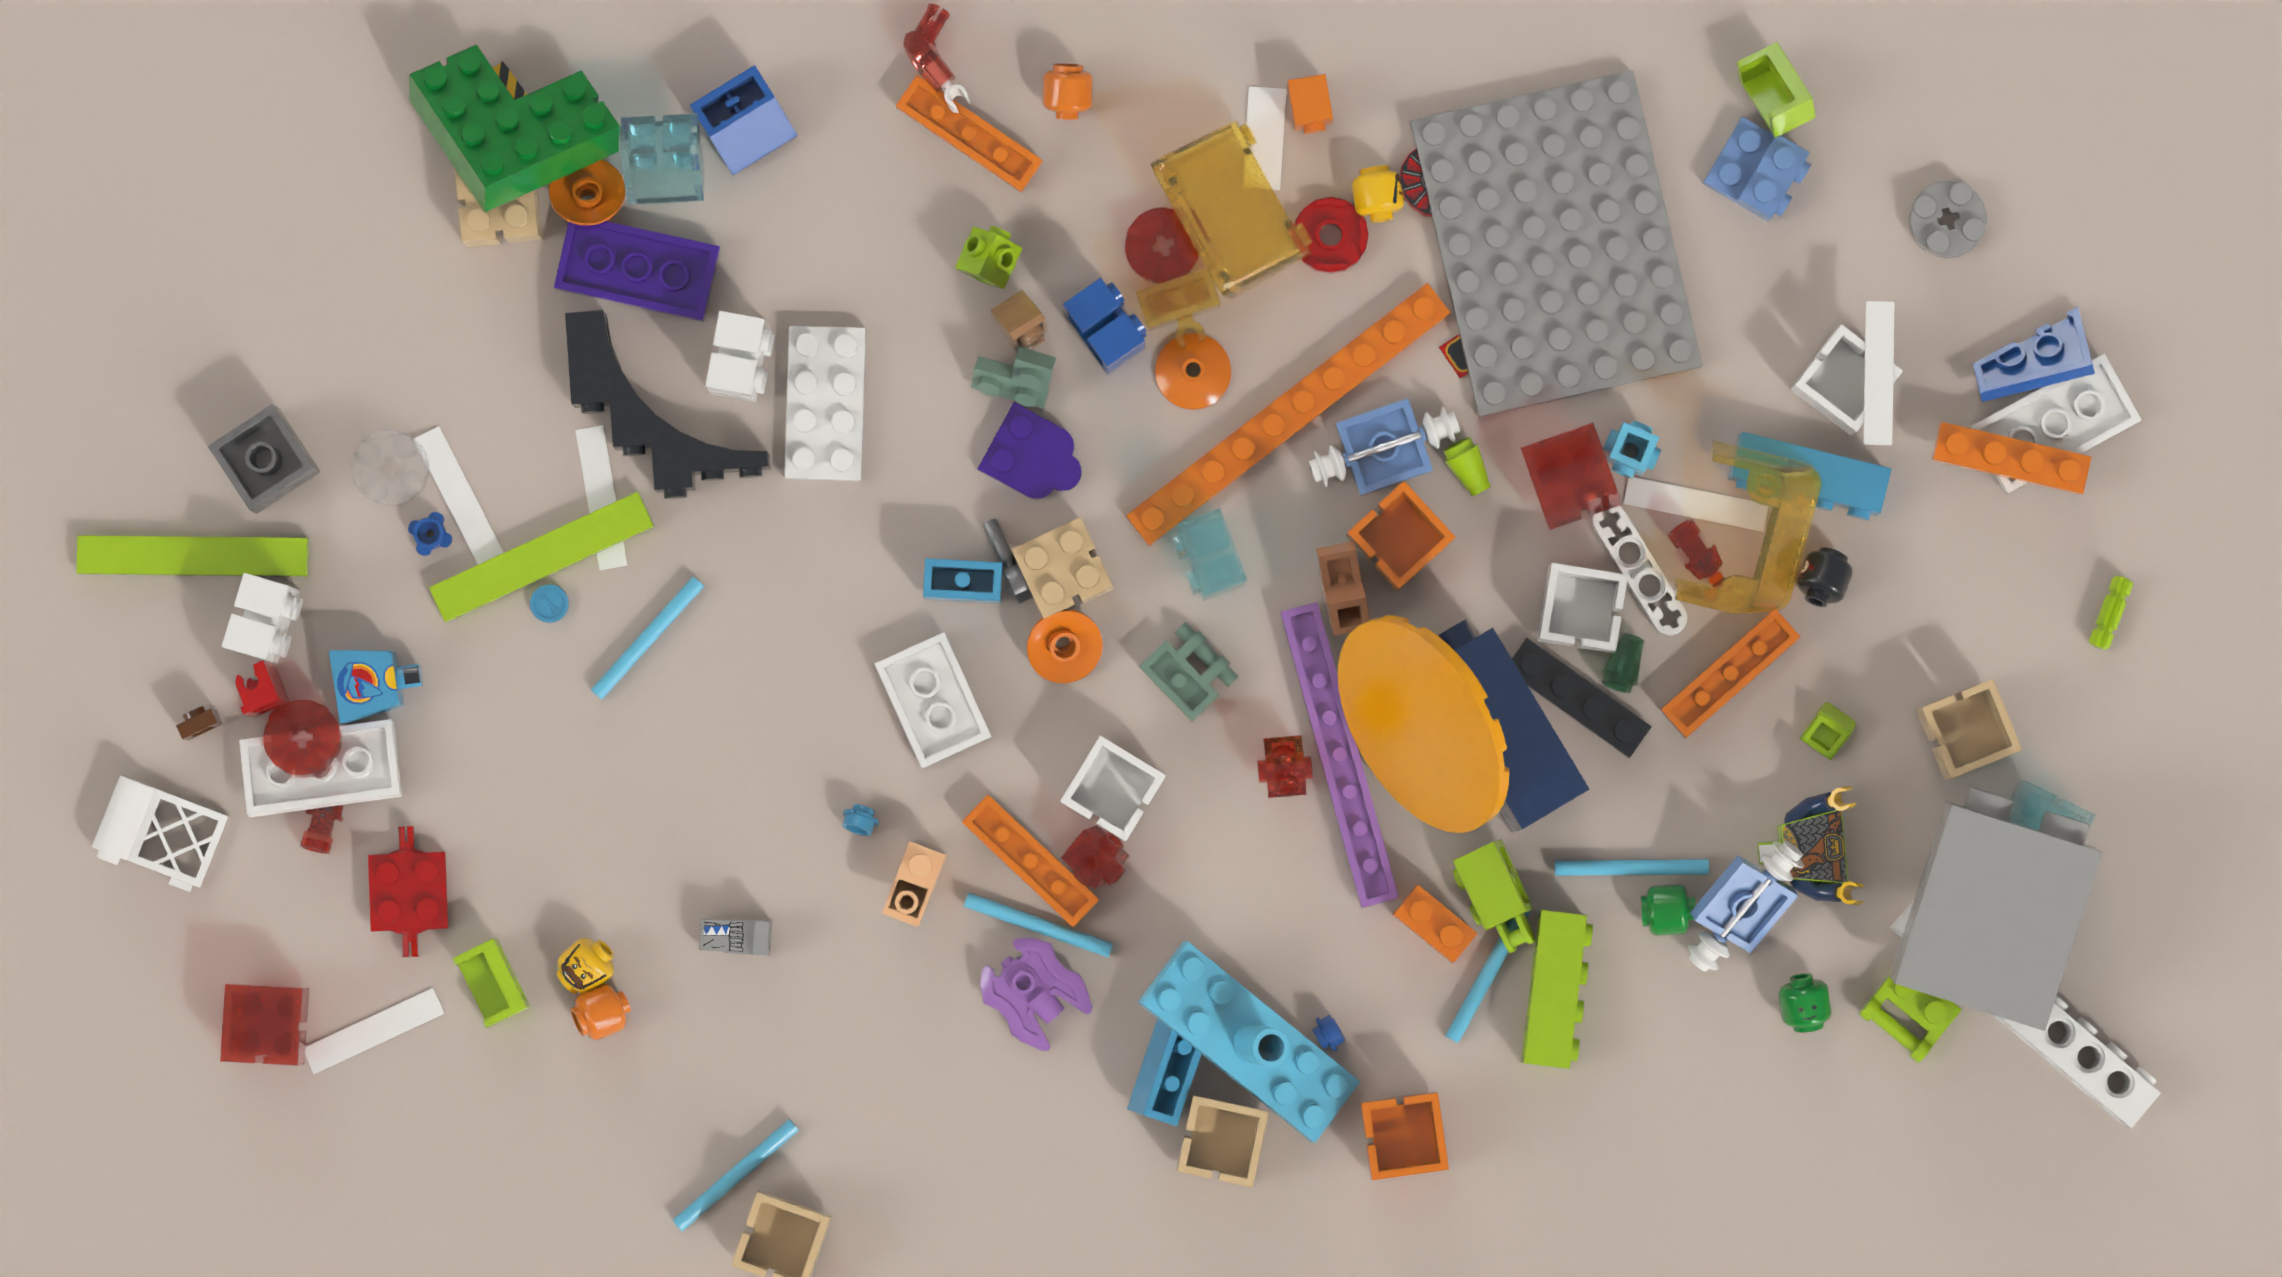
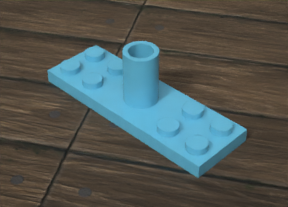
(1226, 1027)

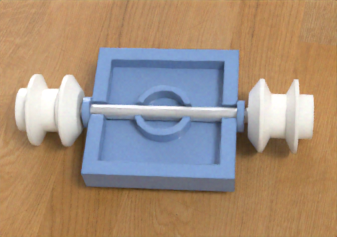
(1384, 447)
(1744, 904)

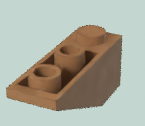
(1020, 321)

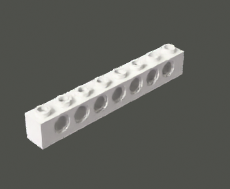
(2124, 1106)

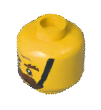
(1378, 193)
(585, 965)

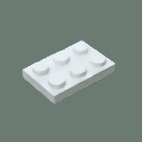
(933, 700)

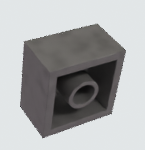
(264, 459)

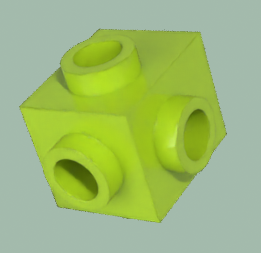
(989, 256)

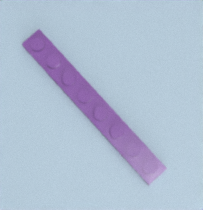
(1339, 755)

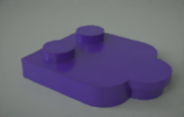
(1031, 455)

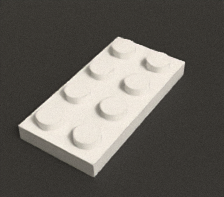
(825, 403)
(2066, 414)
(361, 773)

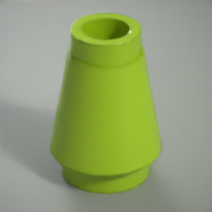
(1467, 465)

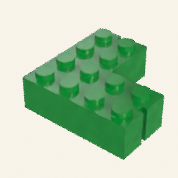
(507, 143)

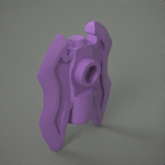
(1029, 987)

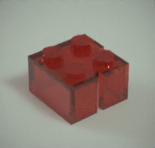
(1571, 475)
(264, 1022)

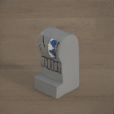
(736, 936)

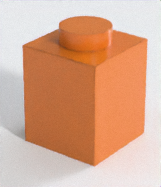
(1310, 103)

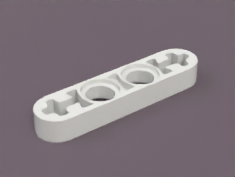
(1644, 566)

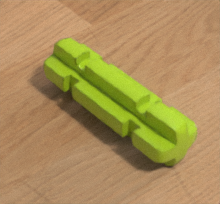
(2111, 612)

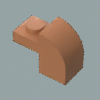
(1342, 587)

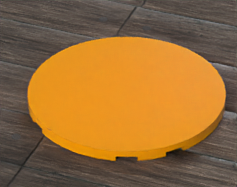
(1423, 724)

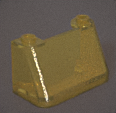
(1230, 209)

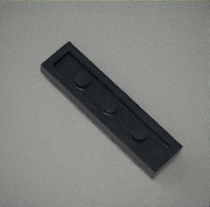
(1580, 699)

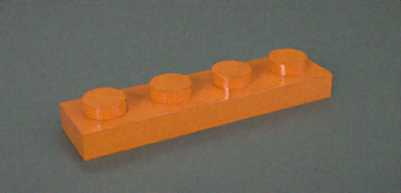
(969, 134)
(2011, 458)
(1730, 673)
(1030, 860)

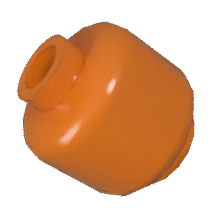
(1067, 90)
(600, 1012)

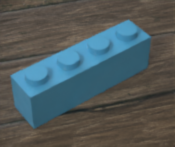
(1844, 480)
(1164, 1076)

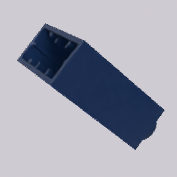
(1538, 764)

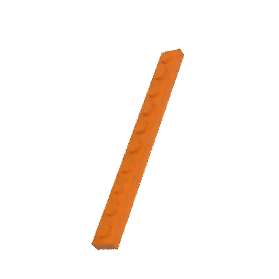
(1288, 414)

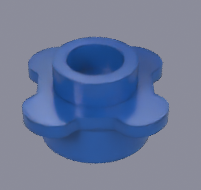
(419, 531)

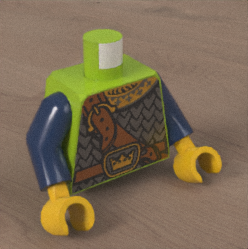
(1819, 835)

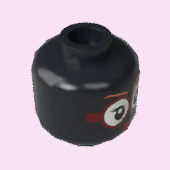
(1824, 576)

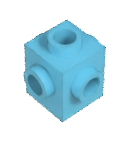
(1645, 443)

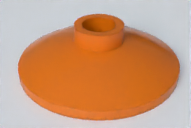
(598, 180)
(1197, 391)
(1067, 662)

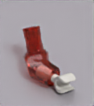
(924, 56)

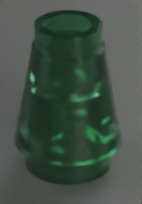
(1624, 664)

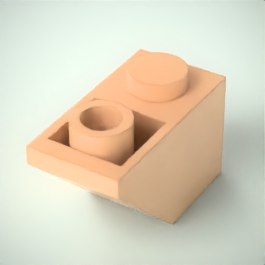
(914, 884)

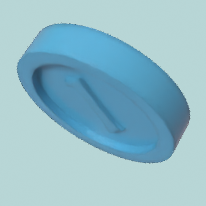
(549, 603)

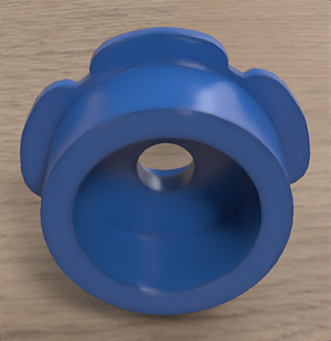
(1328, 1032)

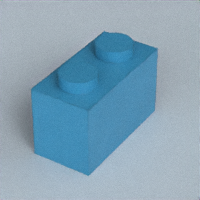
(963, 580)

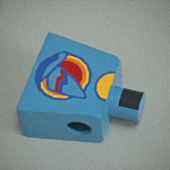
(370, 682)

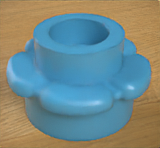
(859, 820)

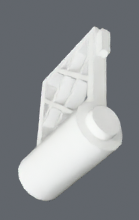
(129, 819)

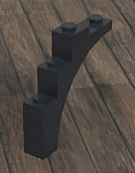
(676, 457)

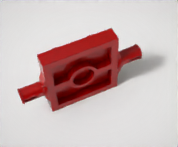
(408, 891)

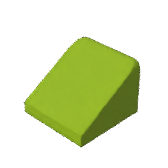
(1828, 730)

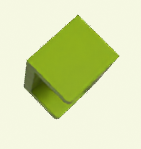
(1776, 89)
(492, 982)

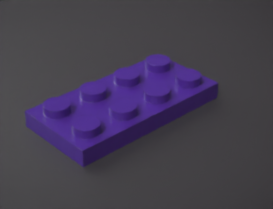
(638, 268)

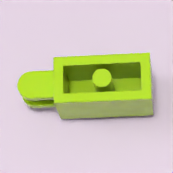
(1495, 892)

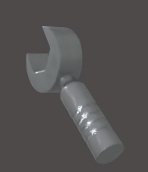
(1006, 556)

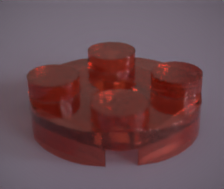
(1151, 264)
(318, 752)

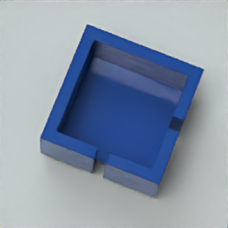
(1104, 325)

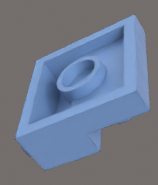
(1758, 169)

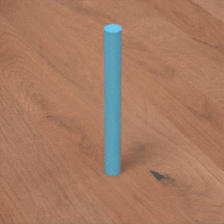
(647, 638)
(1631, 867)
(1038, 925)
(1480, 986)
(735, 1175)

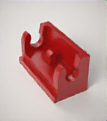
(261, 694)

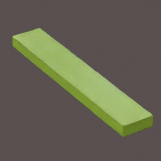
(192, 556)
(541, 557)

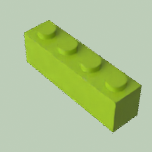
(1555, 989)

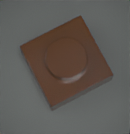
(198, 722)

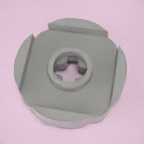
(1938, 239)

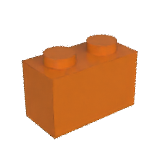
(1434, 924)

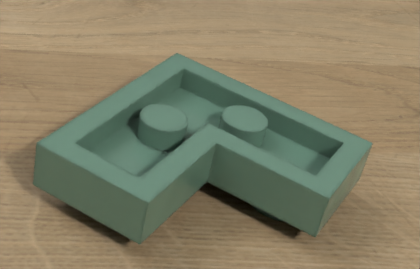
(1024, 382)

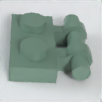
(1180, 680)

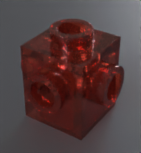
(1286, 774)
(1096, 857)

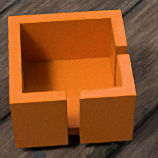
(1401, 537)
(1404, 1136)

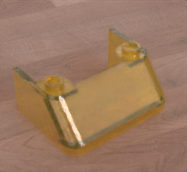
(1792, 493)

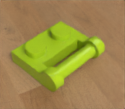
(1924, 1009)

